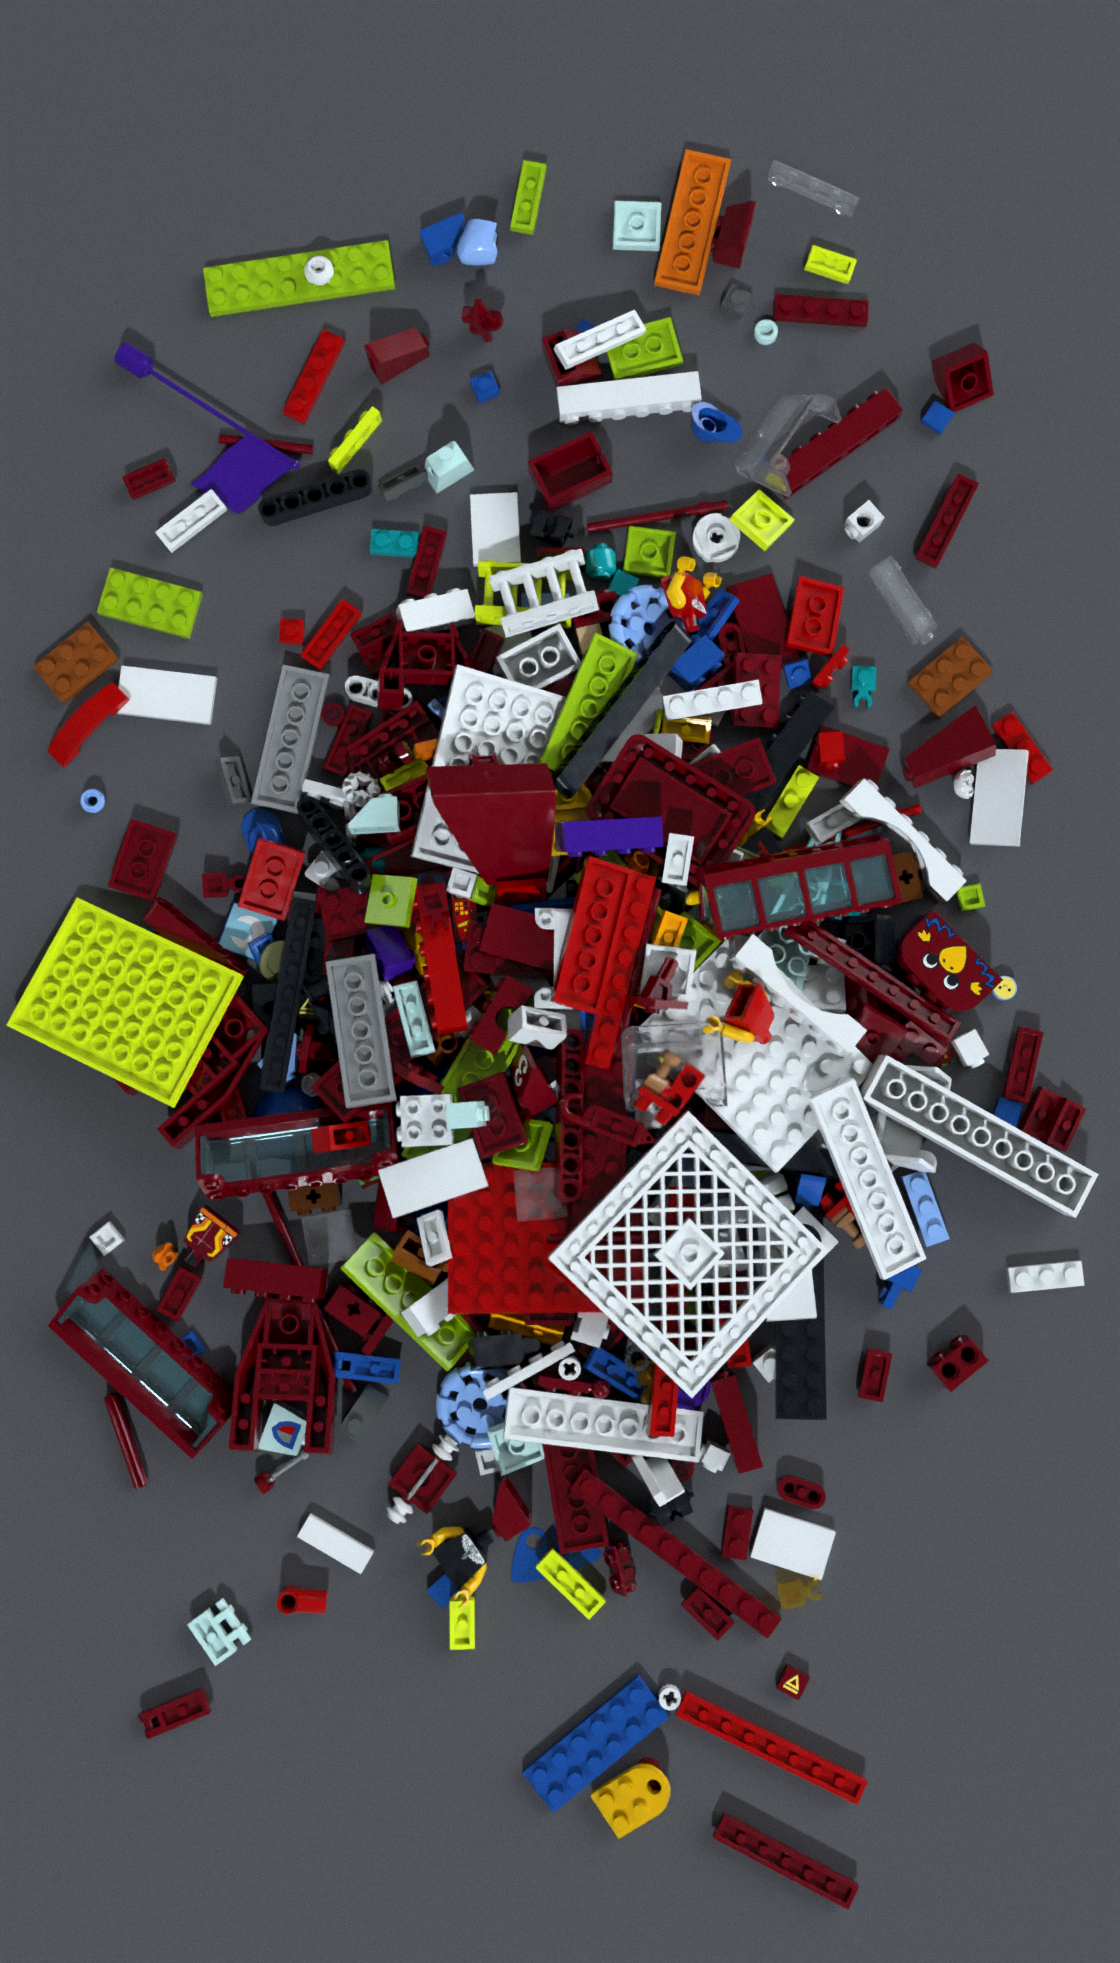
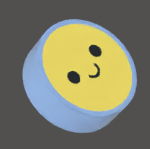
(1005, 989)

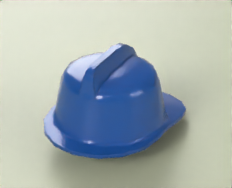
(714, 425)
(261, 824)

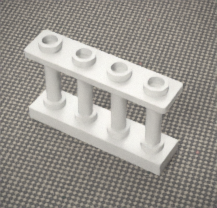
(551, 613)

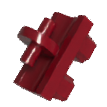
(481, 320)

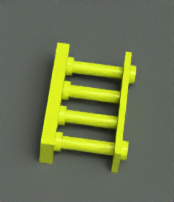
(489, 614)

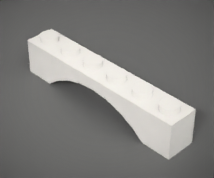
(937, 874)
(758, 964)

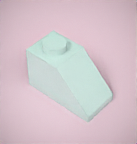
(377, 816)

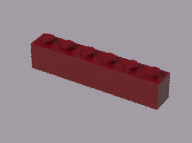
(841, 439)

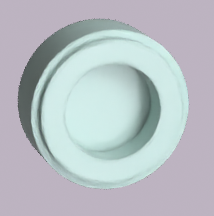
(765, 332)

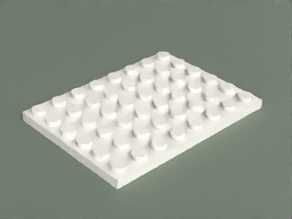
(483, 718)
(770, 1080)

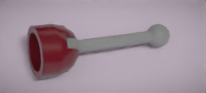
(265, 1480)

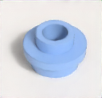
(87, 796)

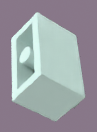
(467, 1114)

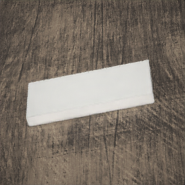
(168, 695)
(999, 799)
(433, 1178)
(801, 1299)

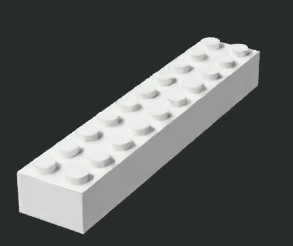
(977, 1136)

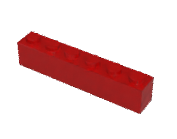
(441, 970)

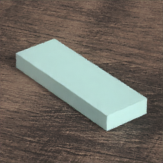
(414, 1019)

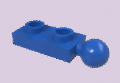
(718, 611)

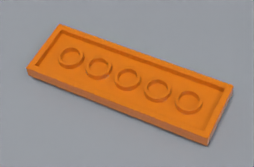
(692, 222)

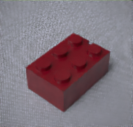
(570, 471)

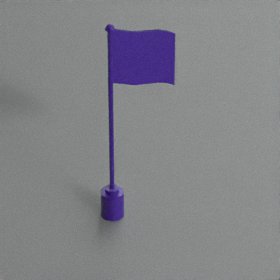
(243, 469)

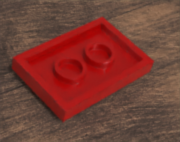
(814, 616)
(271, 879)

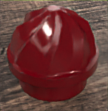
(387, 763)

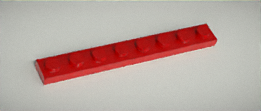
(607, 1023)
(771, 1747)

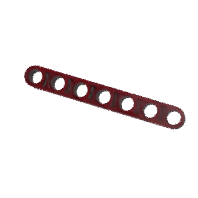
(562, 1126)

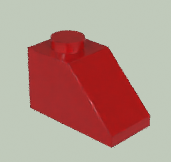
(340, 1136)

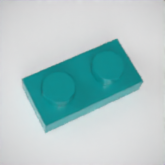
(394, 543)

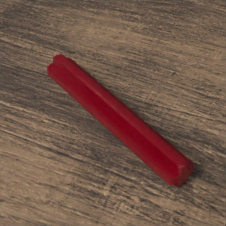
(125, 1440)

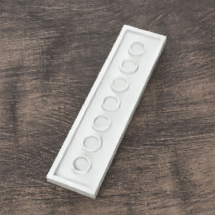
(867, 1178)
(598, 1425)

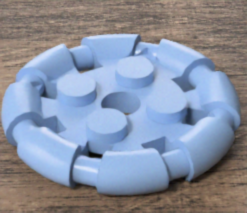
(636, 618)
(466, 1411)

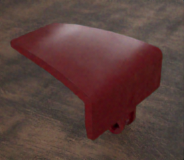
(498, 815)

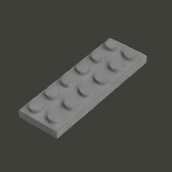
(290, 738)
(360, 1031)

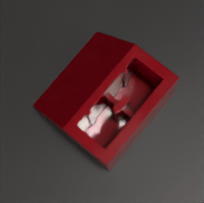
(576, 375)

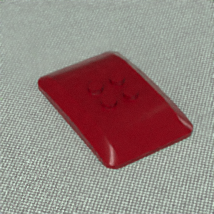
(659, 784)

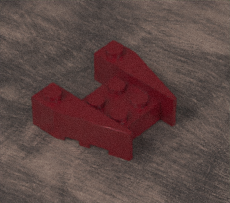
(418, 660)

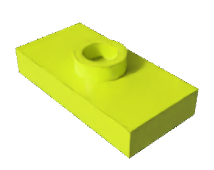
(830, 264)

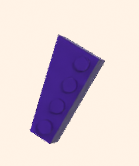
(609, 835)

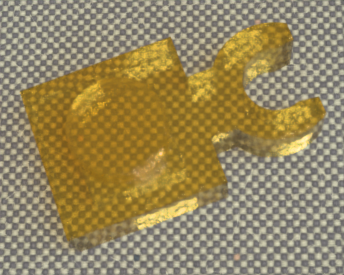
(793, 1593)

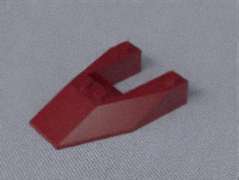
(216, 1072)
(285, 1362)

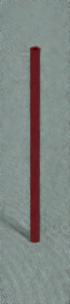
(296, 1260)

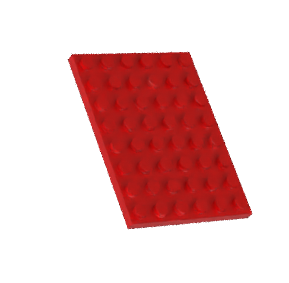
(504, 1262)

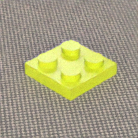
(761, 520)

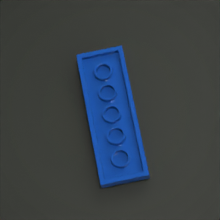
(595, 1743)

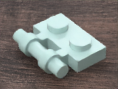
(213, 1636)

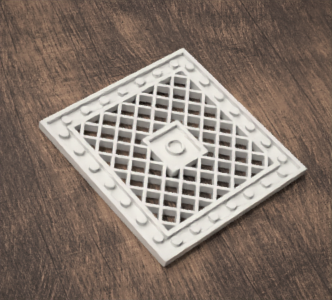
(688, 1254)

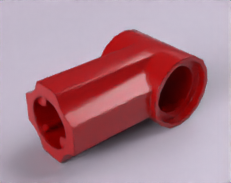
(305, 1600)

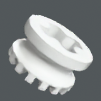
(665, 1691)

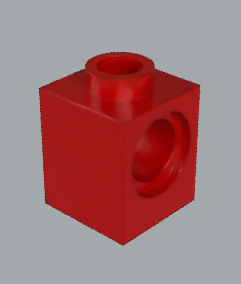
(830, 749)

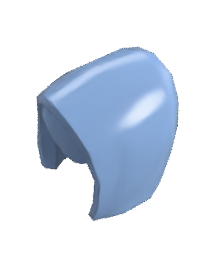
(478, 243)

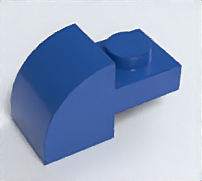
(904, 1279)

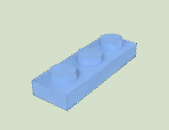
(924, 1208)

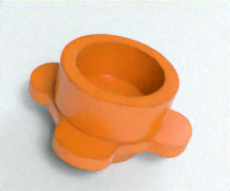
(637, 861)
(164, 1255)

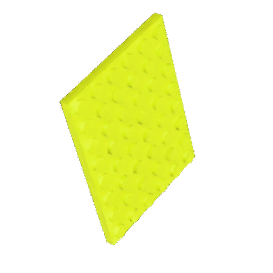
(125, 1001)

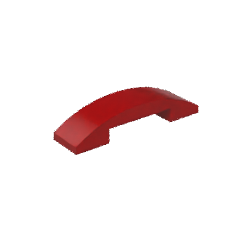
(84, 722)

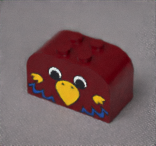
(943, 965)

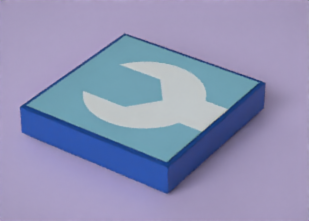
(243, 927)

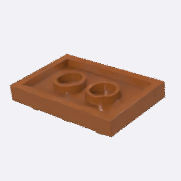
(76, 663)
(950, 677)

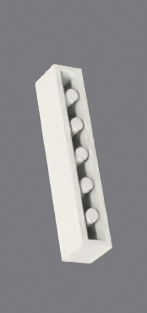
(628, 397)

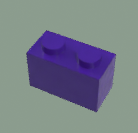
(391, 952)

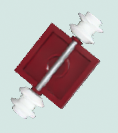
(422, 1478)

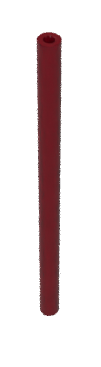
(636, 976)

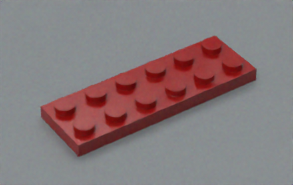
(592, 935)

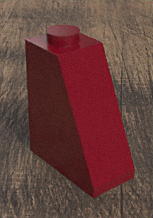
(396, 353)

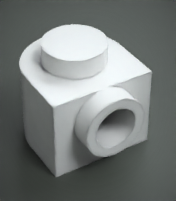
(714, 1456)

